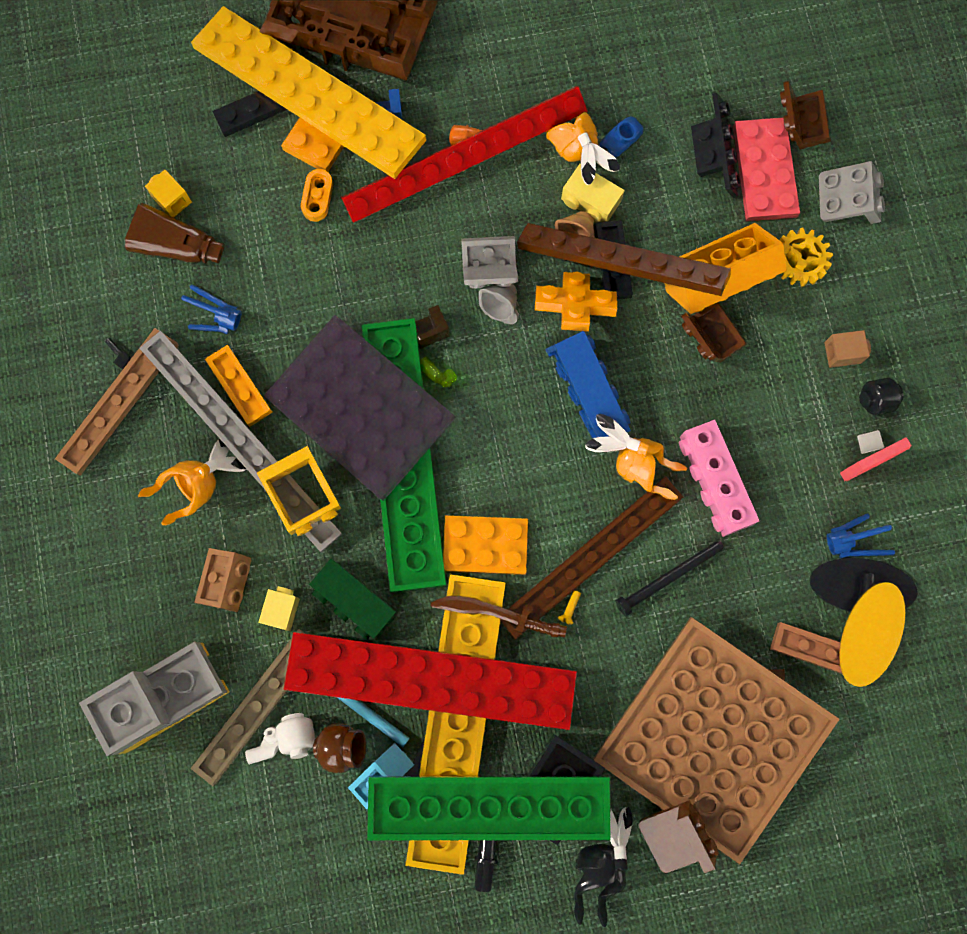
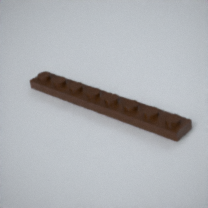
(625, 259)

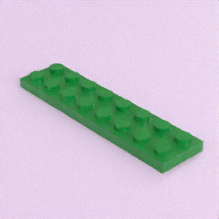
(488, 808)

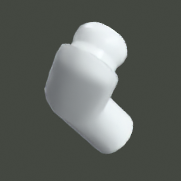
(267, 748)

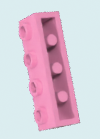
(718, 478)

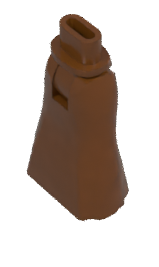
(164, 236)

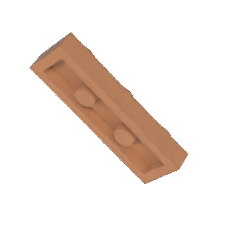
(807, 647)

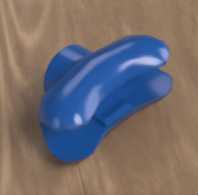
(622, 136)

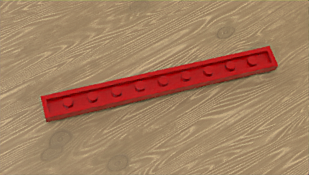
(465, 154)

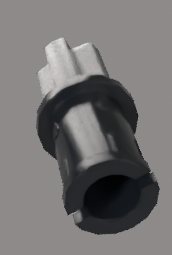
(485, 865)

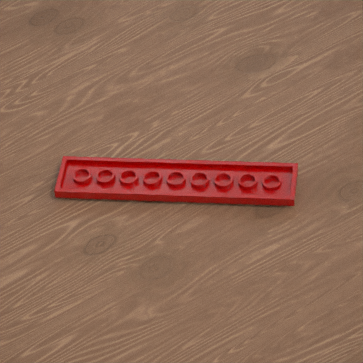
(431, 680)

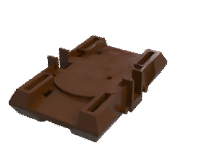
(355, 30)

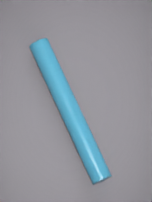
(376, 720)

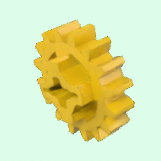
(813, 255)

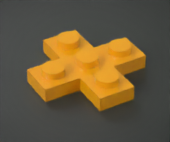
(576, 301)

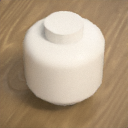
(295, 735)

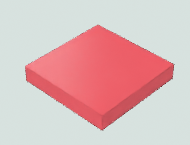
(876, 459)

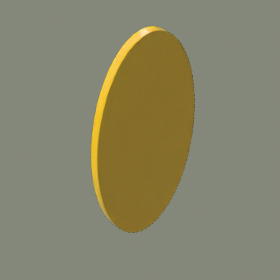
(872, 634)

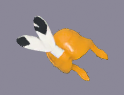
(580, 142)
(635, 456)
(195, 480)

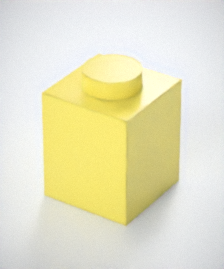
(279, 608)

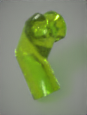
(432, 372)

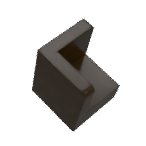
(432, 328)

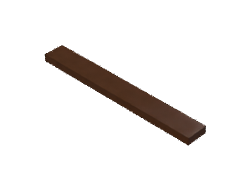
(593, 555)

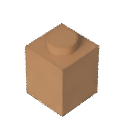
(847, 348)

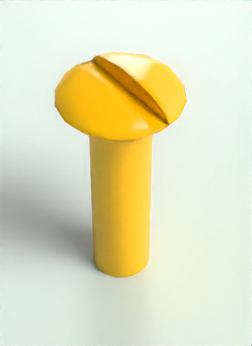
(570, 608)

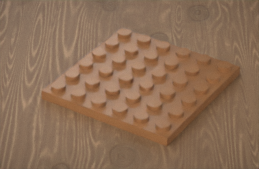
(717, 735)

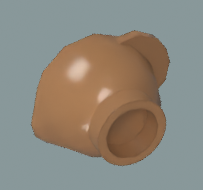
(578, 223)

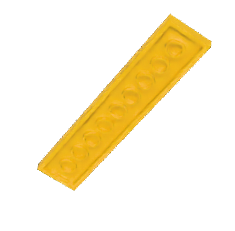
(309, 92)
(456, 740)

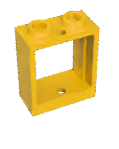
(286, 466)

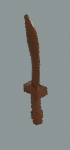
(472, 606)

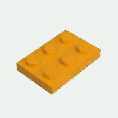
(312, 146)
(485, 545)

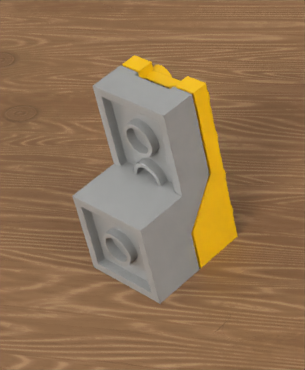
(153, 700)

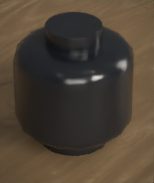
(881, 396)

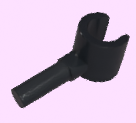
(123, 358)

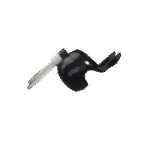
(604, 866)

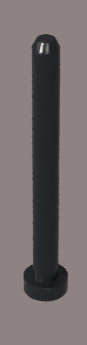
(626, 604)

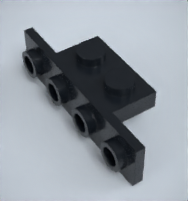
(714, 147)

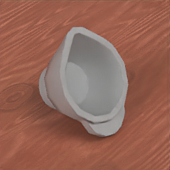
(499, 303)

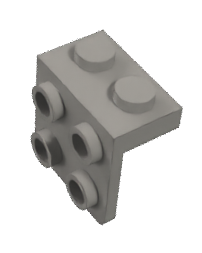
(851, 193)
(489, 261)

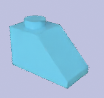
(390, 763)

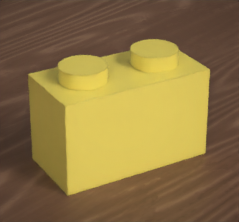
(597, 199)

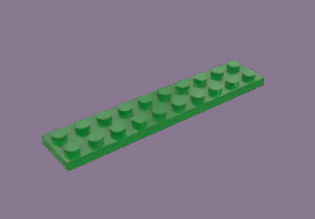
(411, 508)

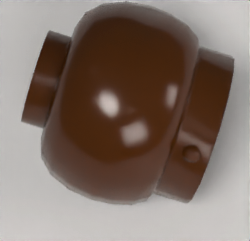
(340, 748)

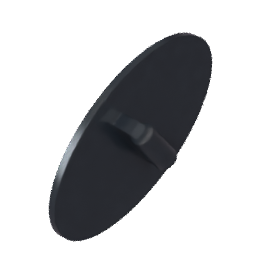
(847, 579)

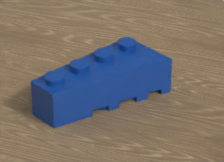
(588, 382)

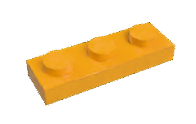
(238, 385)

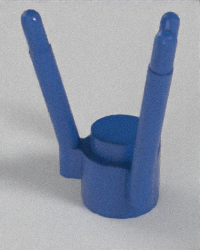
(226, 315)
(841, 542)

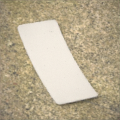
(870, 441)

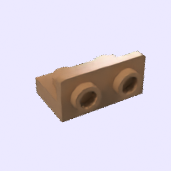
(223, 580)

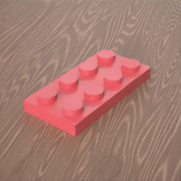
(766, 169)

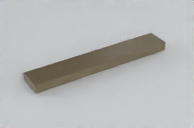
(244, 721)

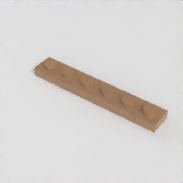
(109, 411)

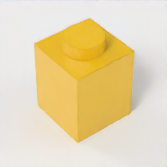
(168, 193)

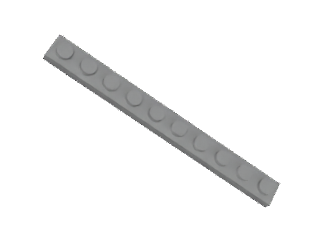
(234, 434)

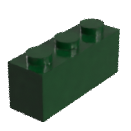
(352, 600)

